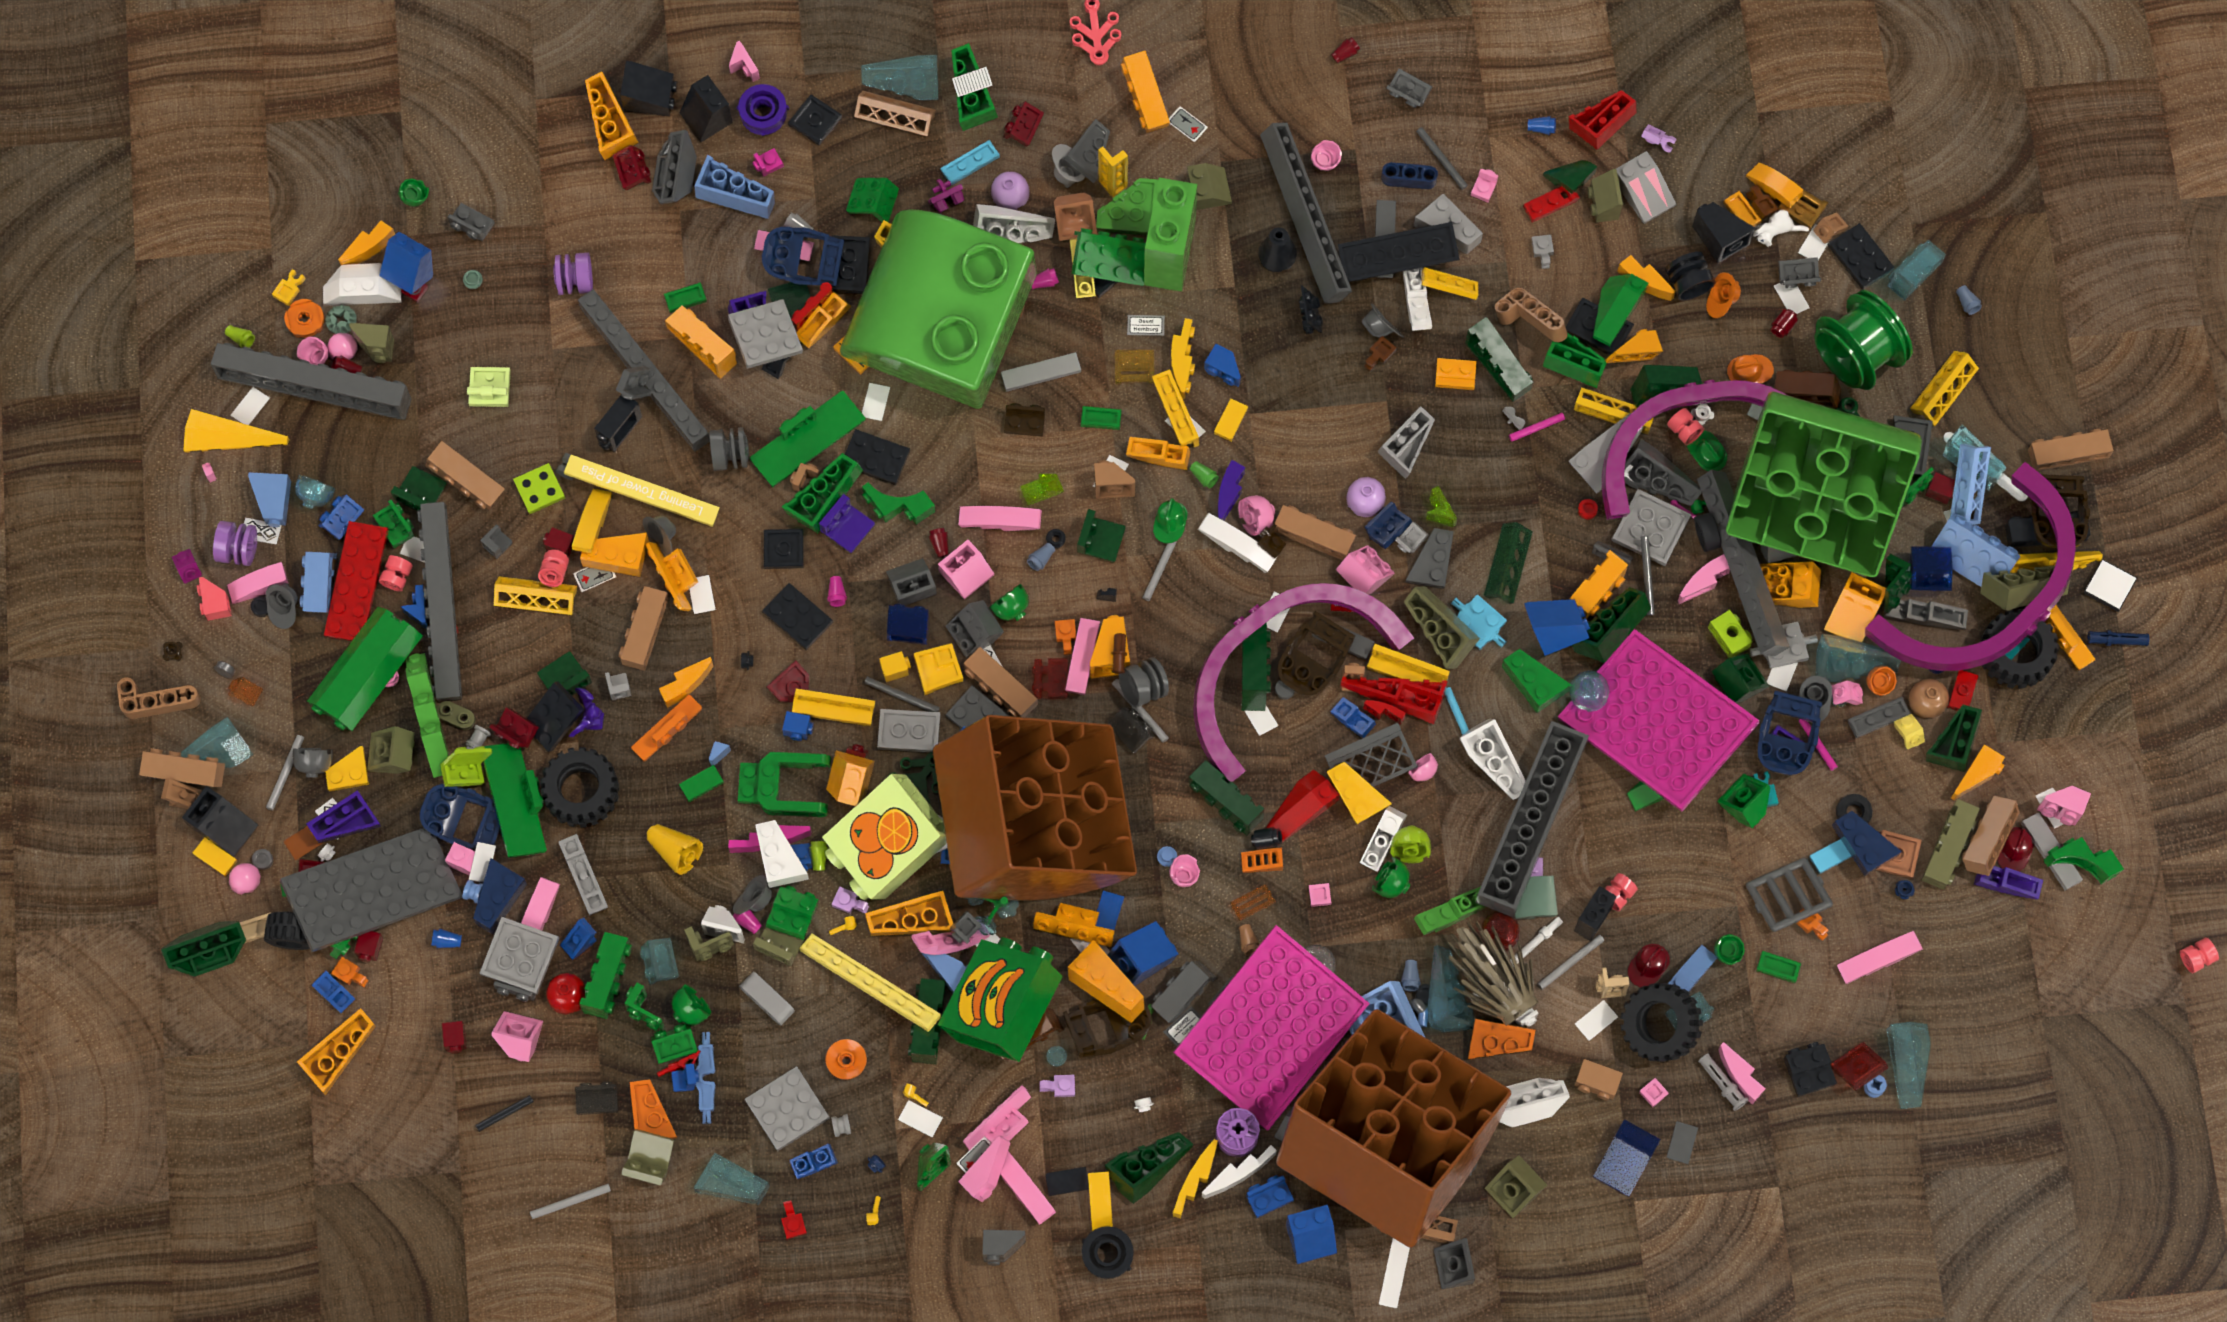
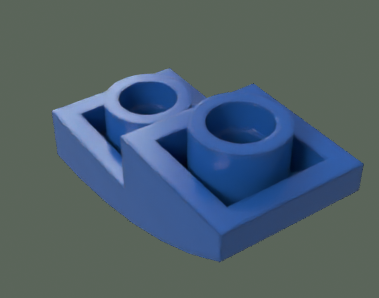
(814, 1161)

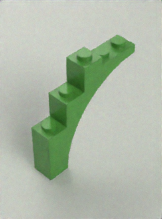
(426, 711)

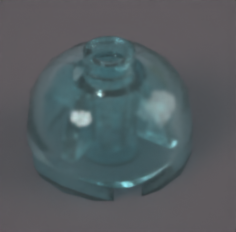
(313, 492)
(1589, 691)

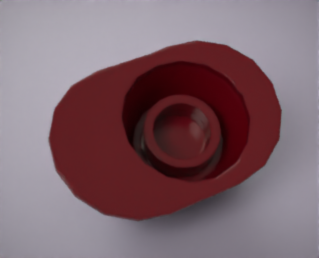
(2016, 850)
(1648, 965)

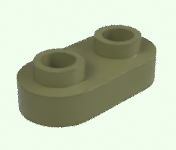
(455, 714)

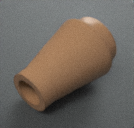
(1248, 940)

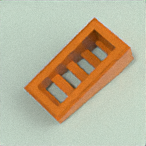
(1278, 866)

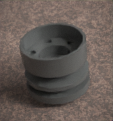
(728, 449)
(1144, 682)

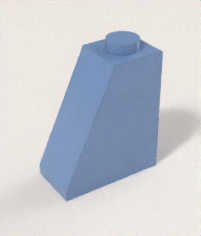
(272, 496)

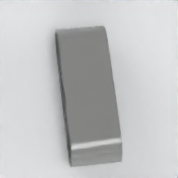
(766, 998)

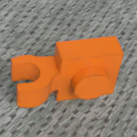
(1065, 633)
(1813, 923)
(348, 972)

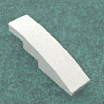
(1236, 541)
(1231, 1176)

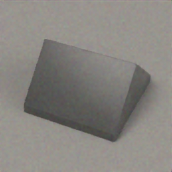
(1454, 1264)

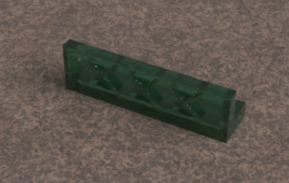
(1505, 559)

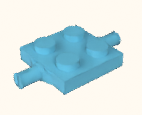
(1481, 620)

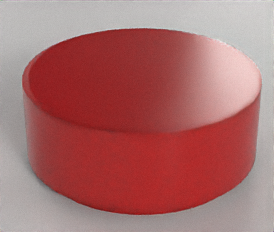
(1588, 509)

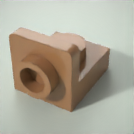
(1829, 227)

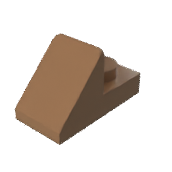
(179, 794)

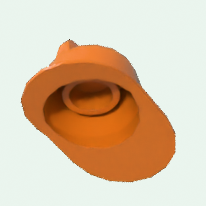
(1723, 295)
(1750, 368)

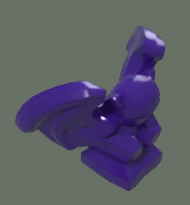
(592, 715)

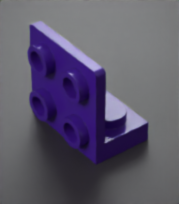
(846, 524)

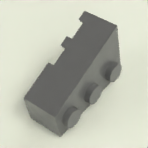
(1182, 990)

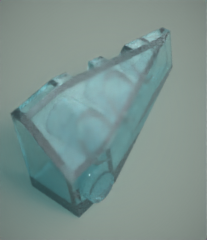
(908, 76)
(1846, 658)
(220, 742)
(1447, 1006)
(1909, 1054)

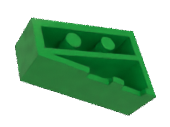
(1575, 361)
(1534, 680)

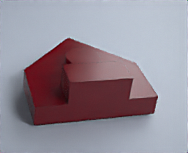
(788, 681)

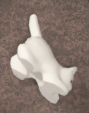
(1778, 224)

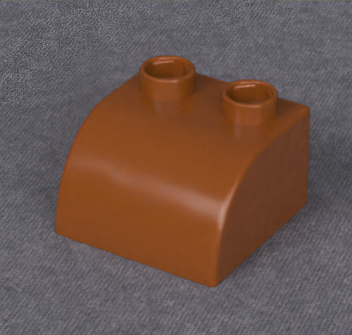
(1033, 808)
(1392, 1127)

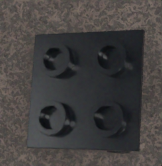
(1309, 309)

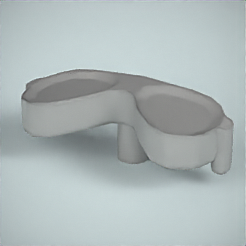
(1517, 421)

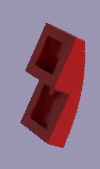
(1379, 708)

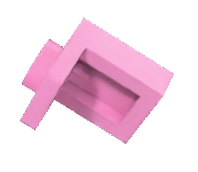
(1847, 692)

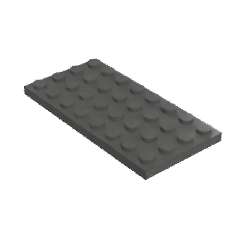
(370, 888)

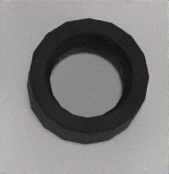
(1707, 532)

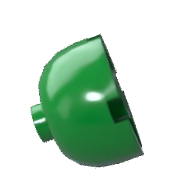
(1011, 604)
(1392, 879)
(689, 1007)

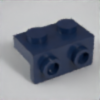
(1387, 525)

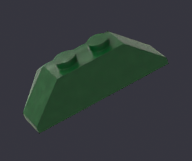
(205, 948)

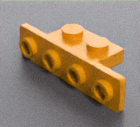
(675, 572)
(2069, 639)
(1074, 923)

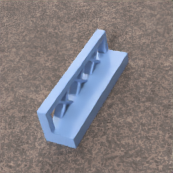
(1966, 482)

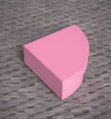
(209, 472)

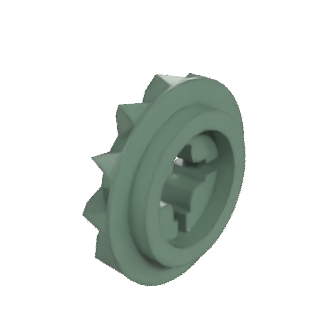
(342, 326)

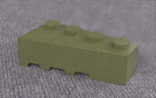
(2018, 588)
(1447, 633)
(1950, 844)

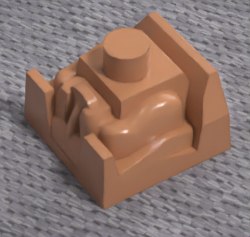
(1074, 213)

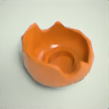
(1881, 680)

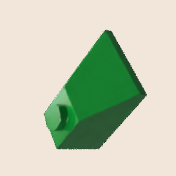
(1746, 800)

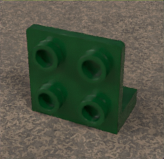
(418, 489)
(1100, 537)
(1898, 578)
(567, 672)

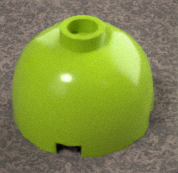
(1411, 844)

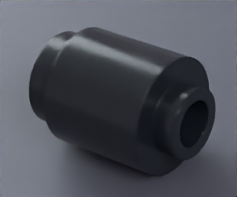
(1266, 838)

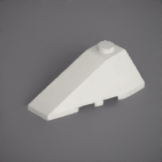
(1013, 224)
(1492, 754)

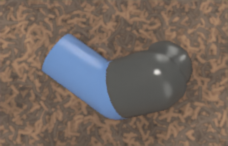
(1421, 1009)

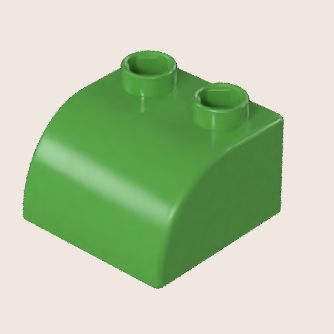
(941, 305)
(1823, 484)

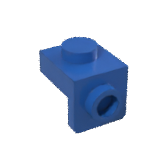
(685, 1079)

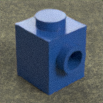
(797, 726)

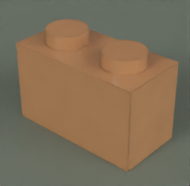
(1598, 1080)

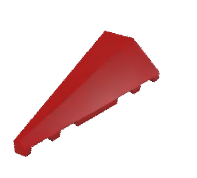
(1412, 697)

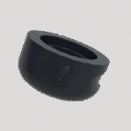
(1119, 1240)

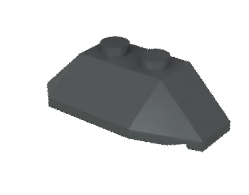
(674, 168)

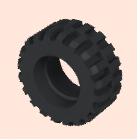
(2022, 673)
(573, 763)
(1687, 1022)

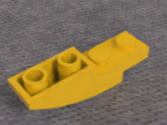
(1180, 358)

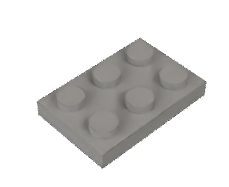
(908, 730)

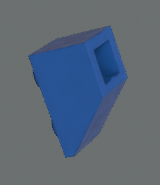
(1223, 364)

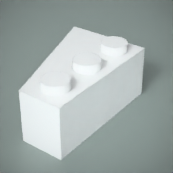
(778, 856)

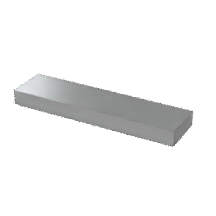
(1041, 372)
(2045, 841)

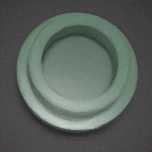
(472, 279)

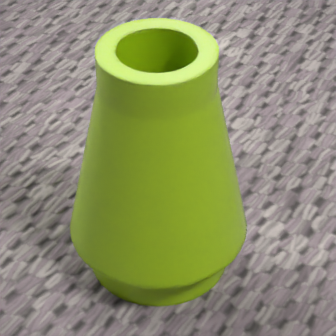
(240, 336)
(818, 855)

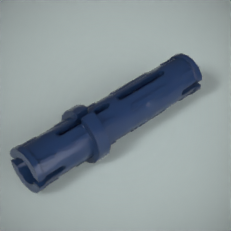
(2117, 638)

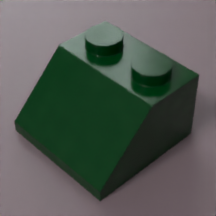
(1740, 678)

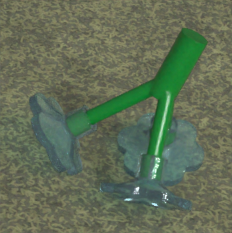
(1002, 906)

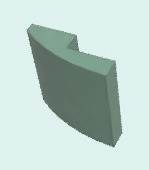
(1538, 899)

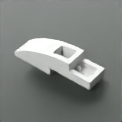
(1417, 300)

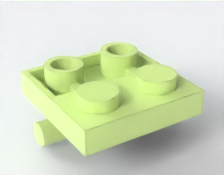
(489, 386)

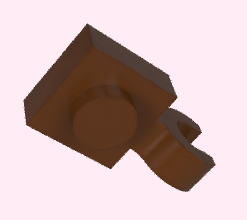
(1761, 203)
(1380, 351)

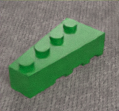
(606, 975)

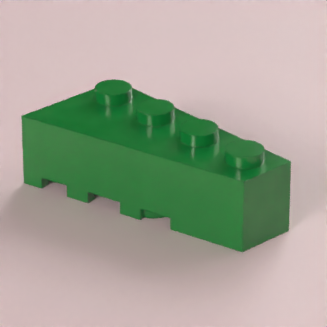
(976, 106)
(823, 492)

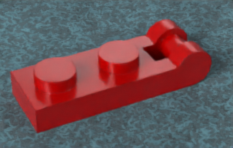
(1549, 203)
(811, 304)

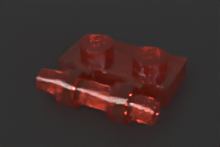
(1057, 678)

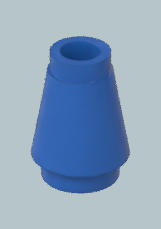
(1542, 125)
(445, 939)

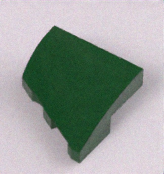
(1571, 175)

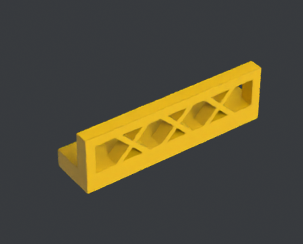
(1113, 171)
(1942, 383)
(1175, 408)
(1604, 412)
(534, 588)
(1404, 667)
(833, 707)

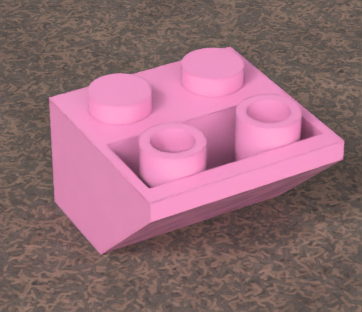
(965, 569)
(1365, 570)
(2065, 805)

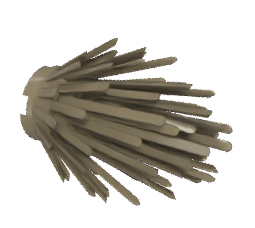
(1502, 987)

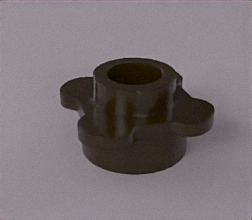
(168, 646)

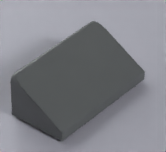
(1601, 549)

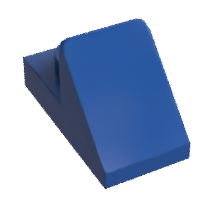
(417, 611)
(579, 939)

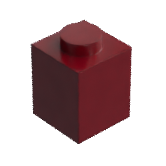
(1941, 488)
(558, 541)
(368, 946)
(454, 1036)

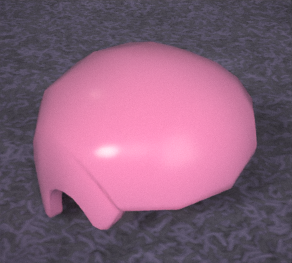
(1326, 155)
(343, 345)
(312, 350)
(1426, 768)
(1184, 871)
(244, 878)

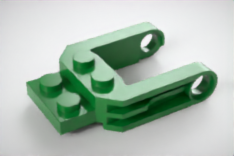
(761, 783)

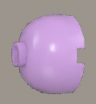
(1010, 190)
(1366, 497)

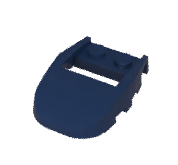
(783, 253)
(1785, 754)
(444, 809)

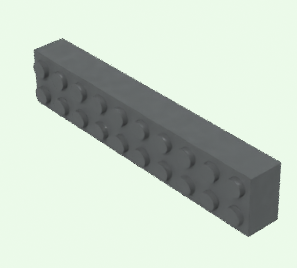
(311, 381)
(1532, 819)

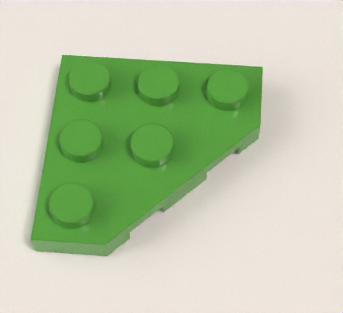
(1130, 209)

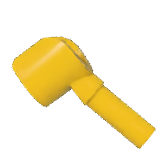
(850, 924)
(909, 1091)
(872, 1218)

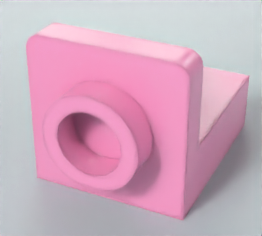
(1484, 185)

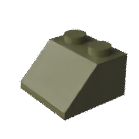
(1211, 187)
(1605, 197)
(374, 340)
(391, 750)
(1515, 1186)

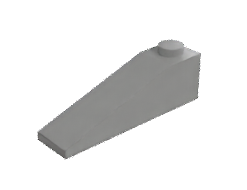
(1590, 459)

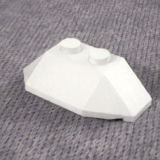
(359, 285)
(1534, 1101)

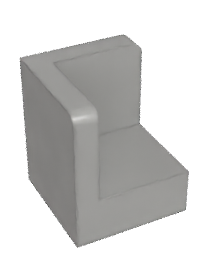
(618, 686)

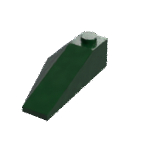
(1142, 1169)

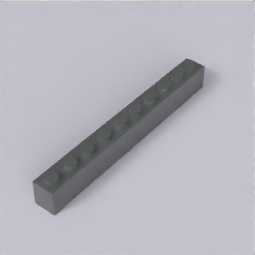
(1305, 213)
(633, 356)
(1744, 568)
(440, 601)

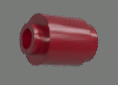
(1784, 323)

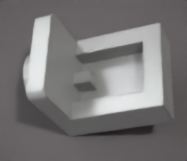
(1411, 538)

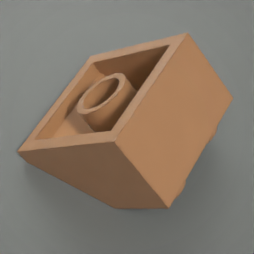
(1112, 481)

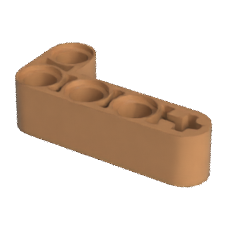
(1523, 304)
(160, 698)

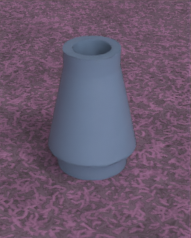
(1970, 303)
(1039, 558)
(1410, 978)

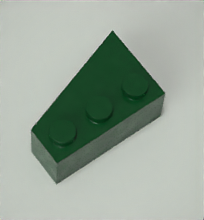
(1660, 378)
(1957, 740)

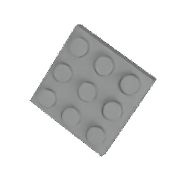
(765, 333)
(1654, 519)
(519, 955)
(787, 1108)

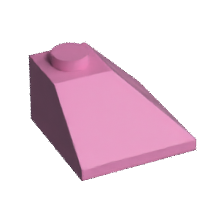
(517, 1035)

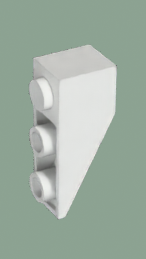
(1381, 840)

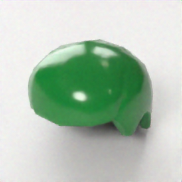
(413, 192)
(1729, 949)

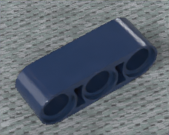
(1418, 171)

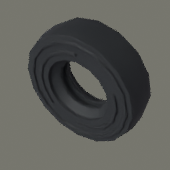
(1855, 799)

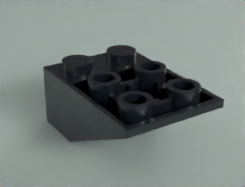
(219, 821)

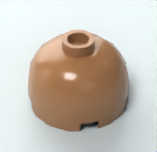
(1928, 698)

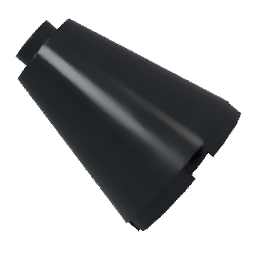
(1277, 251)

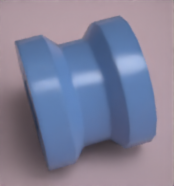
(472, 891)
(1871, 1088)

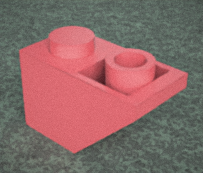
(214, 599)

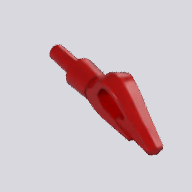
(679, 1064)

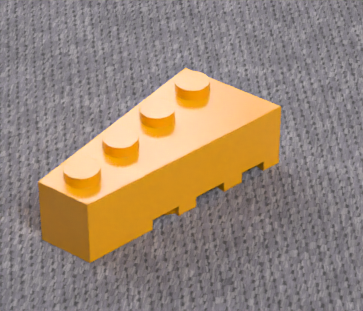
(702, 341)
(1106, 982)
(335, 1052)

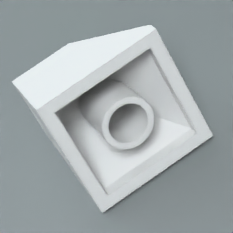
(720, 921)

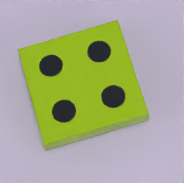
(539, 488)

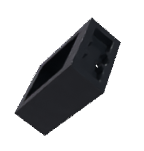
(617, 423)
(1595, 913)

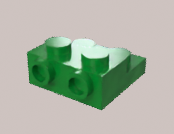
(792, 912)

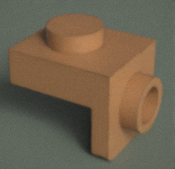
(798, 478)
(1352, 671)

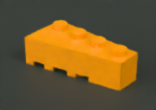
(1145, 92)
(609, 119)
(912, 917)

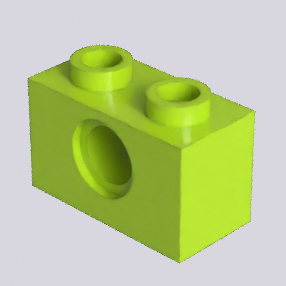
(1731, 645)

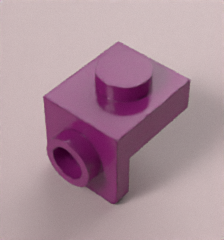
(186, 566)

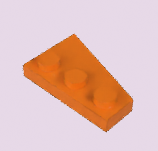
(1496, 1038)
(648, 1110)

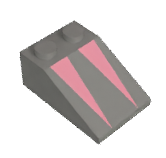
(1645, 187)

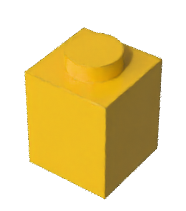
(894, 666)

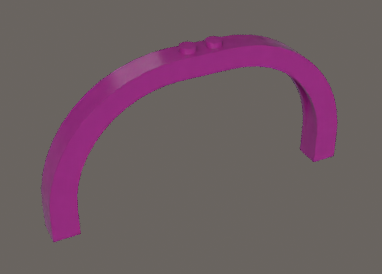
(1613, 480)
(1975, 655)
(1204, 713)

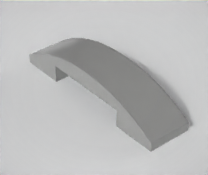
(583, 874)

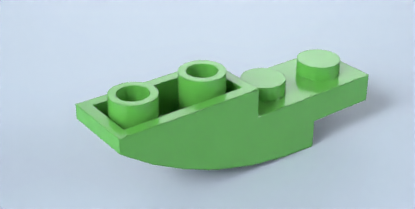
(1449, 913)

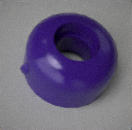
(761, 96)

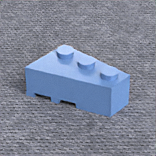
(317, 581)

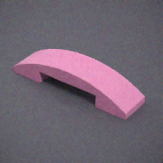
(944, 942)

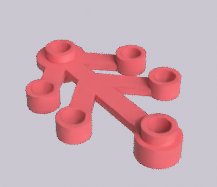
(1095, 34)

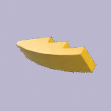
(591, 520)
(1199, 1173)

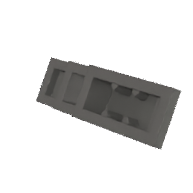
(1385, 220)
(1929, 614)

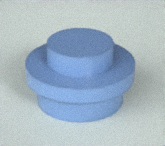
(1166, 856)

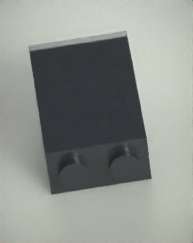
(647, 90)
(705, 109)
(1721, 231)

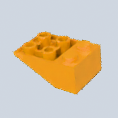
(1793, 583)
(1855, 608)

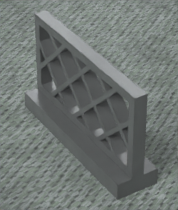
(1370, 742)

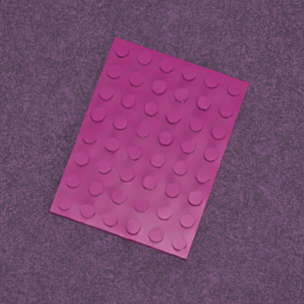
(1662, 721)
(1271, 1027)

